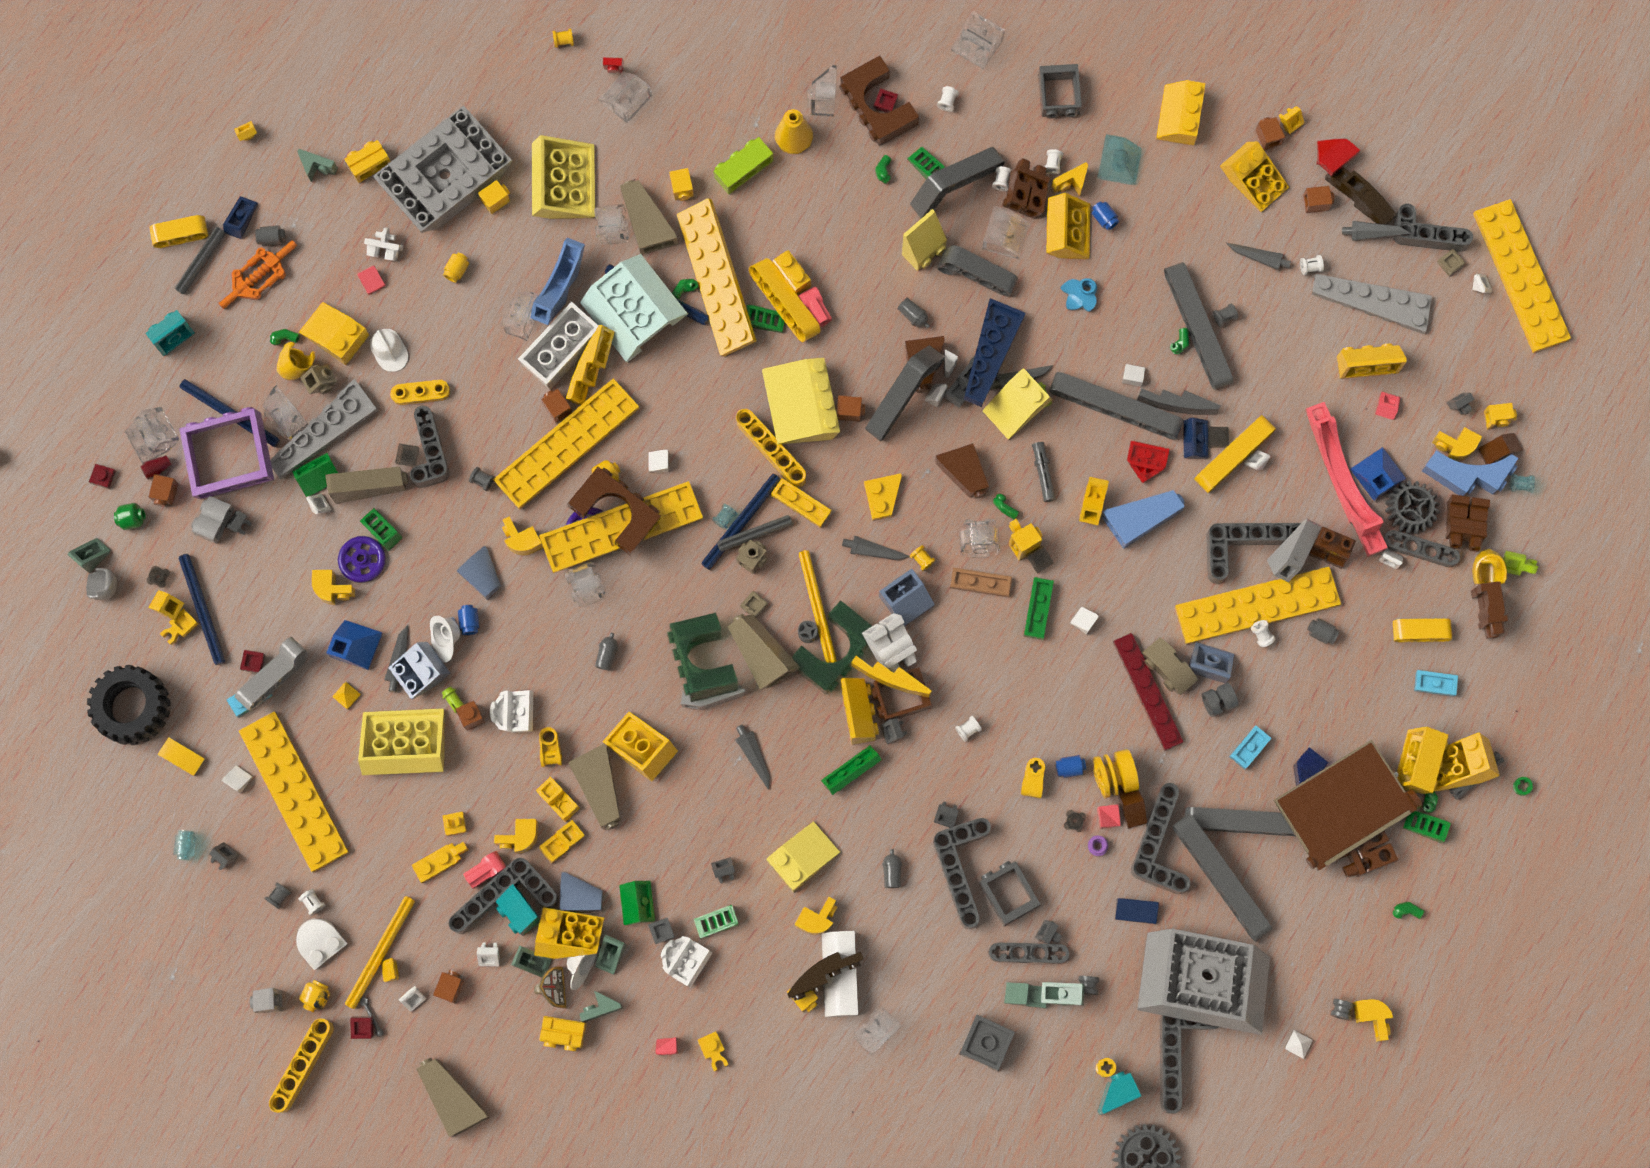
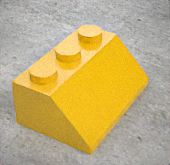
(1181, 112)
(1068, 227)
(1370, 361)
(859, 710)
(1421, 759)

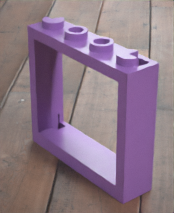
(265, 473)

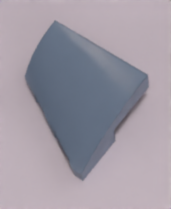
(481, 573)
(579, 895)

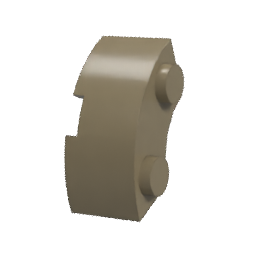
(1165, 662)

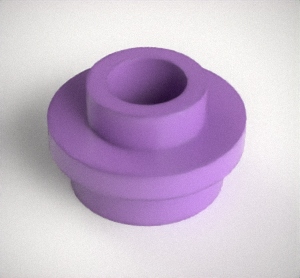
(1102, 841)

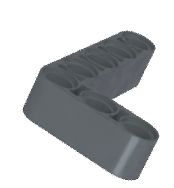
(953, 178)
(904, 387)
(1246, 539)
(1155, 842)
(956, 869)
(495, 885)
(1175, 1051)

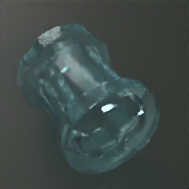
(1522, 483)
(724, 516)

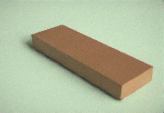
(981, 582)

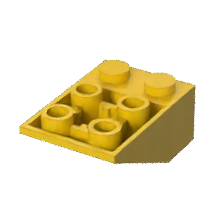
(1254, 175)
(1467, 763)
(567, 934)

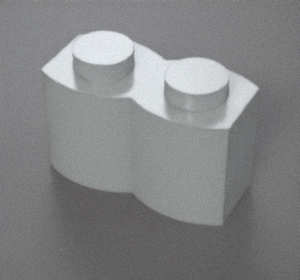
(212, 520)

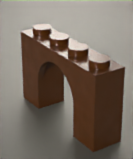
(881, 126)
(602, 485)

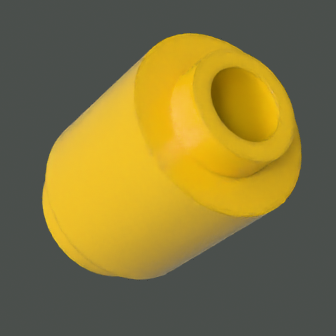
(455, 267)

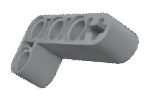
(273, 675)

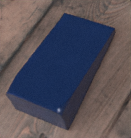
(239, 217)

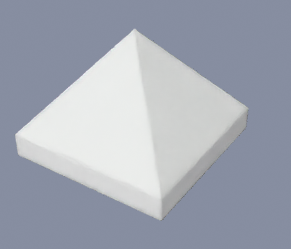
(1481, 284)
(1257, 460)
(318, 504)
(412, 999)
(1298, 1044)

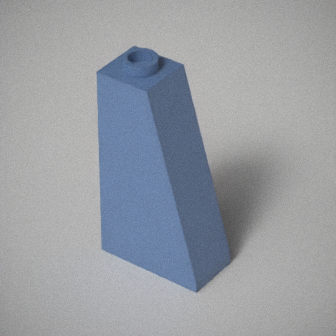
(1140, 517)

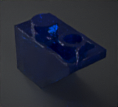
(1308, 765)

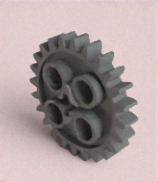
(1132, 1144)

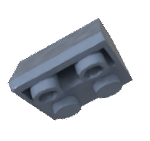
(907, 597)
(419, 669)

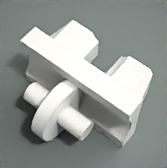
(392, 249)

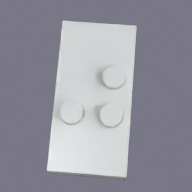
(559, 346)

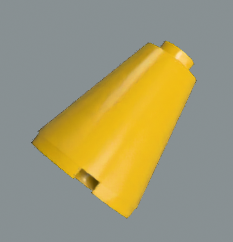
(793, 133)

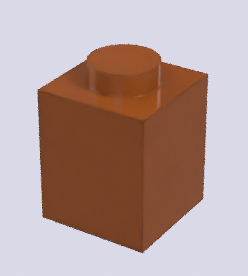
(1269, 133)
(1318, 199)
(556, 405)
(850, 408)
(163, 490)
(470, 715)
(449, 986)

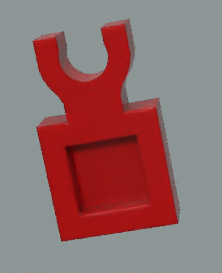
(613, 65)

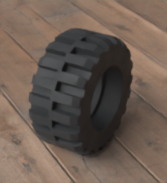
(109, 688)

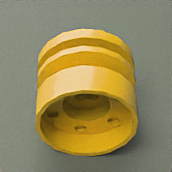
(1116, 773)

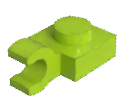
(1517, 563)

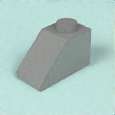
(266, 1000)

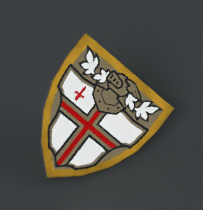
(553, 987)

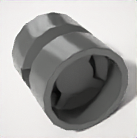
(1220, 699)

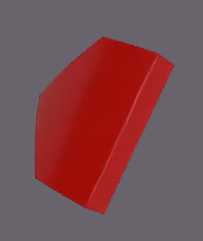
(1335, 154)
(1146, 459)

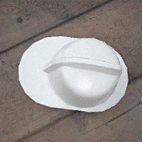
(389, 350)
(443, 636)
(580, 968)

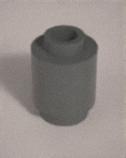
(270, 235)
(1323, 631)

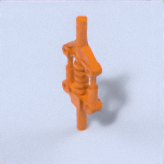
(242, 288)

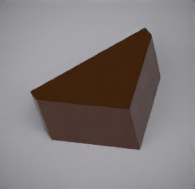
(1500, 448)
(1132, 808)

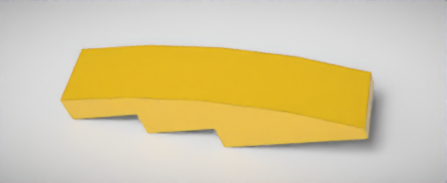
(593, 358)
(898, 680)

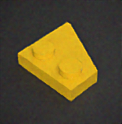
(882, 495)

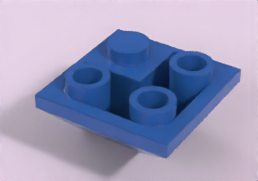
(1378, 474)
(354, 644)

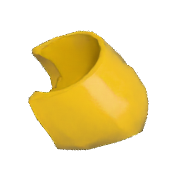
(293, 362)
(1489, 567)

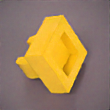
(1292, 119)
(454, 823)

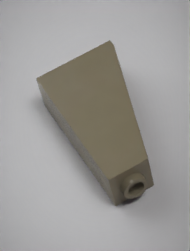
(647, 221)
(365, 484)
(762, 653)
(597, 783)
(451, 1100)

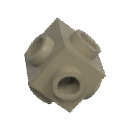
(319, 379)
(750, 562)

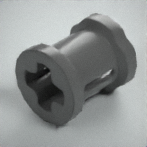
(1225, 315)
(481, 479)
(278, 895)

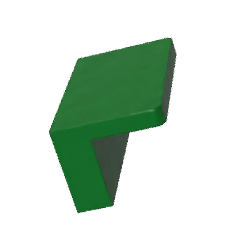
(312, 475)
(637, 902)

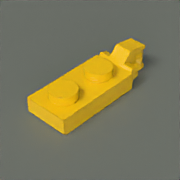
(439, 861)

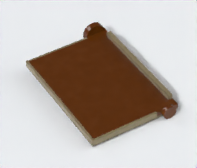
(1345, 805)

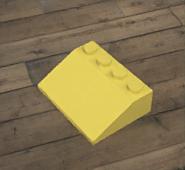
(562, 178)
(801, 401)
(402, 742)

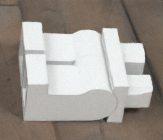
(891, 642)

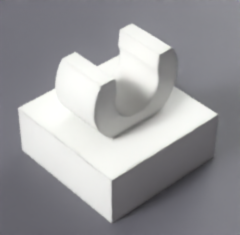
(488, 955)

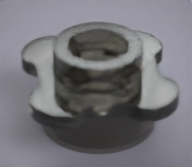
(152, 577)
(1069, 824)

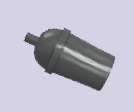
(916, 315)
(606, 653)
(892, 870)

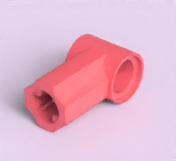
(813, 301)
(488, 868)

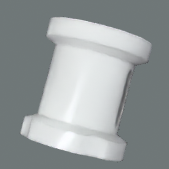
(947, 99)
(1053, 161)
(1002, 178)
(1311, 265)
(1263, 634)
(968, 728)
(310, 895)

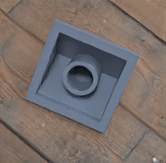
(1211, 662)

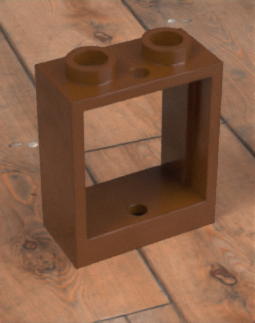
(882, 710)

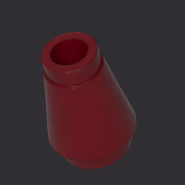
(155, 466)

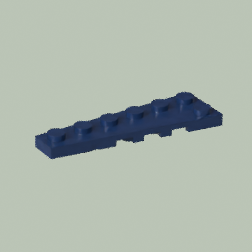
(995, 340)

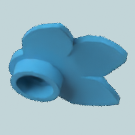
(1078, 296)

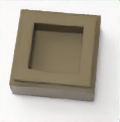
(1451, 262)
(754, 604)

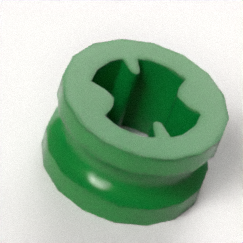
(1528, 789)

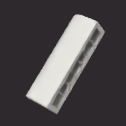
(841, 990)

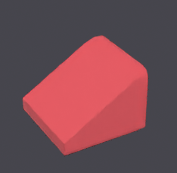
(371, 280)
(1388, 405)

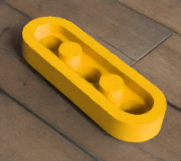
(428, 395)

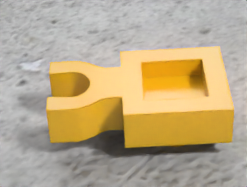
(181, 626)
(712, 1047)

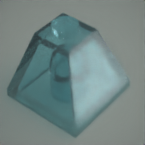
(1119, 160)

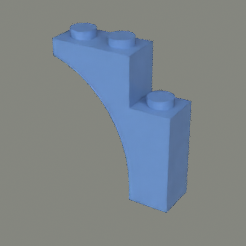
(556, 289)
(1463, 477)

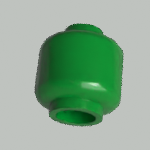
(129, 516)

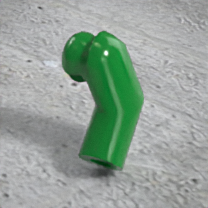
(881, 169)
(685, 285)
(279, 335)
(1183, 342)
(1003, 507)
(1430, 802)
(1407, 908)

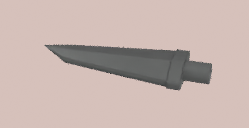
(1366, 230)
(1265, 257)
(1003, 379)
(868, 548)
(399, 649)
(751, 749)

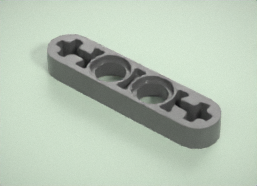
(1420, 552)
(1028, 953)

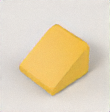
(390, 970)

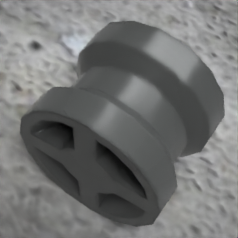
(807, 627)
(1090, 984)
(1342, 1009)

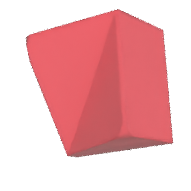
(1108, 816)
(666, 1046)

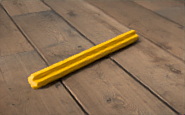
(817, 606)
(380, 952)

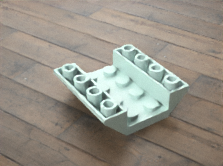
(632, 304)

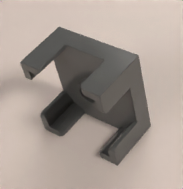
(987, 1042)

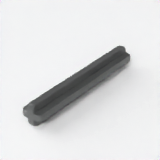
(200, 260)
(754, 533)

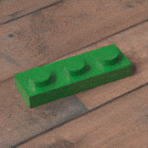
(1038, 608)
(851, 770)

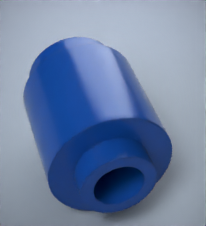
(1105, 215)
(468, 620)
(1070, 766)

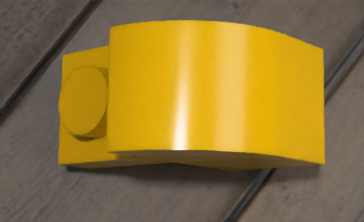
(1458, 448)
(1093, 500)
(523, 542)
(326, 589)
(524, 839)
(816, 923)
(1374, 1011)

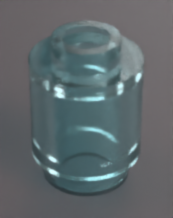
(184, 845)

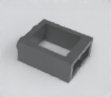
(1060, 72)
(1018, 912)

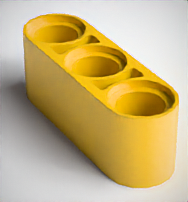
(178, 231)
(1422, 630)

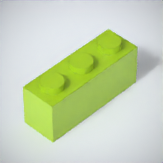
(743, 165)

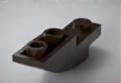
(1363, 194)
(815, 976)

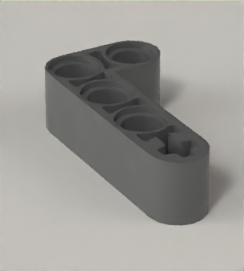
(1432, 232)
(977, 269)
(428, 445)

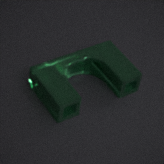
(825, 674)
(700, 682)

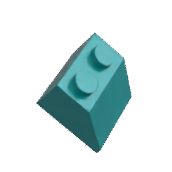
(169, 332)
(517, 910)
(1118, 1092)

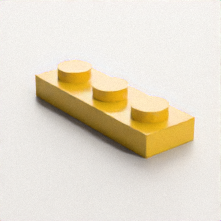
(801, 503)

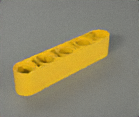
(784, 300)
(768, 439)
(1235, 454)
(292, 1071)

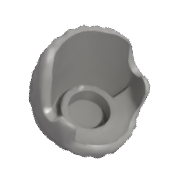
(101, 584)

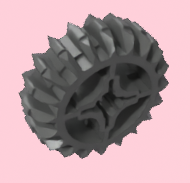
(1407, 494)

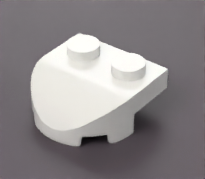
(513, 711)
(318, 941)
(684, 959)

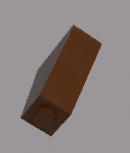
(914, 346)
(964, 470)

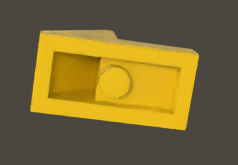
(1075, 177)

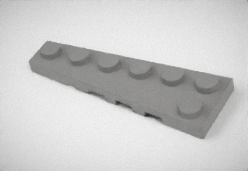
(1391, 304)
(335, 420)

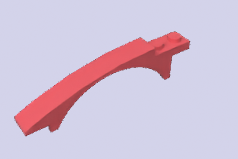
(1356, 509)

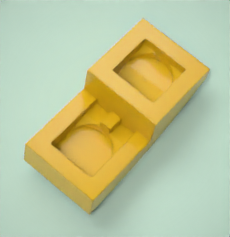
(180, 756)
(557, 799)
(561, 842)

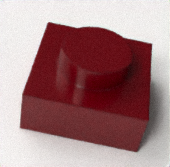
(885, 100)
(102, 476)
(252, 661)
(361, 1027)

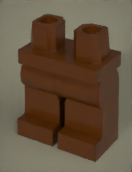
(1027, 189)
(1467, 521)
(1335, 544)
(1491, 608)
(1365, 861)

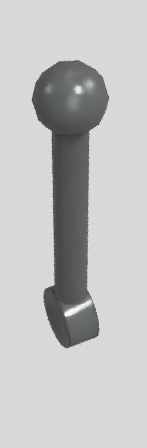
(364, 1002)

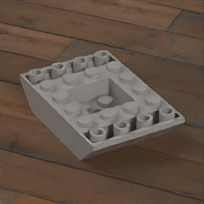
(452, 146)
(1175, 984)

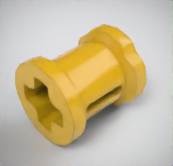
(563, 38)
(922, 558)
(1102, 1073)

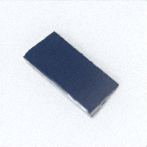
(1195, 438)
(1136, 910)

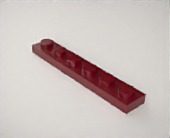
(1148, 692)

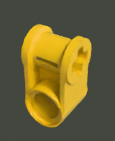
(550, 749)
(1033, 782)

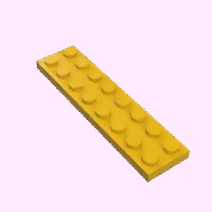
(1521, 276)
(716, 277)
(566, 444)
(597, 534)
(1265, 601)
(293, 791)

